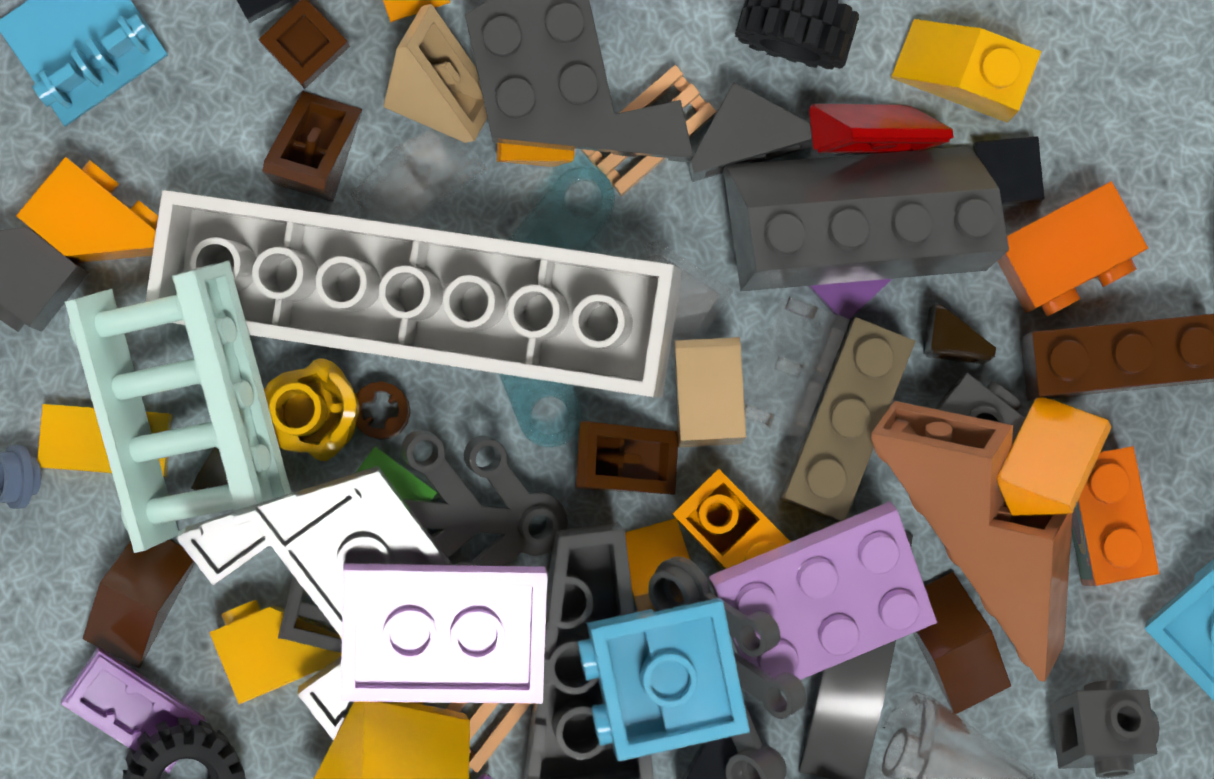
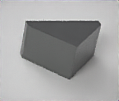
(748, 132)

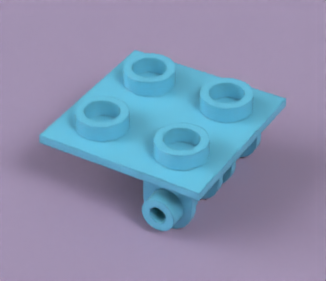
(80, 50)

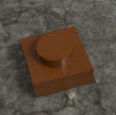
(304, 43)

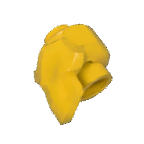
(313, 409)

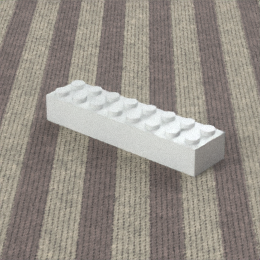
(428, 292)

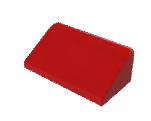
(874, 128)

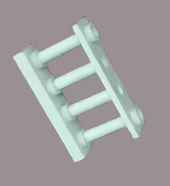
(232, 390)

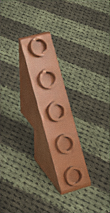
(1010, 560)

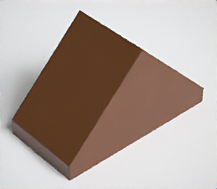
(313, 146)
(626, 458)
(137, 600)
(960, 647)

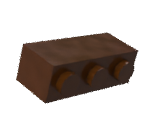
(1119, 357)

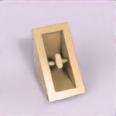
(436, 80)
(709, 392)

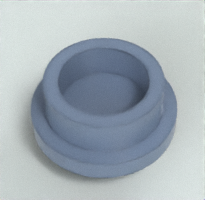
(18, 476)

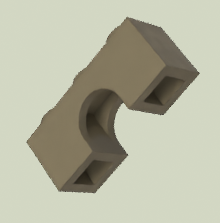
(852, 405)

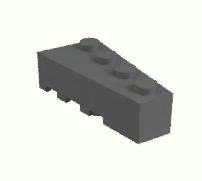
(585, 585)

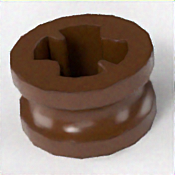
(393, 425)

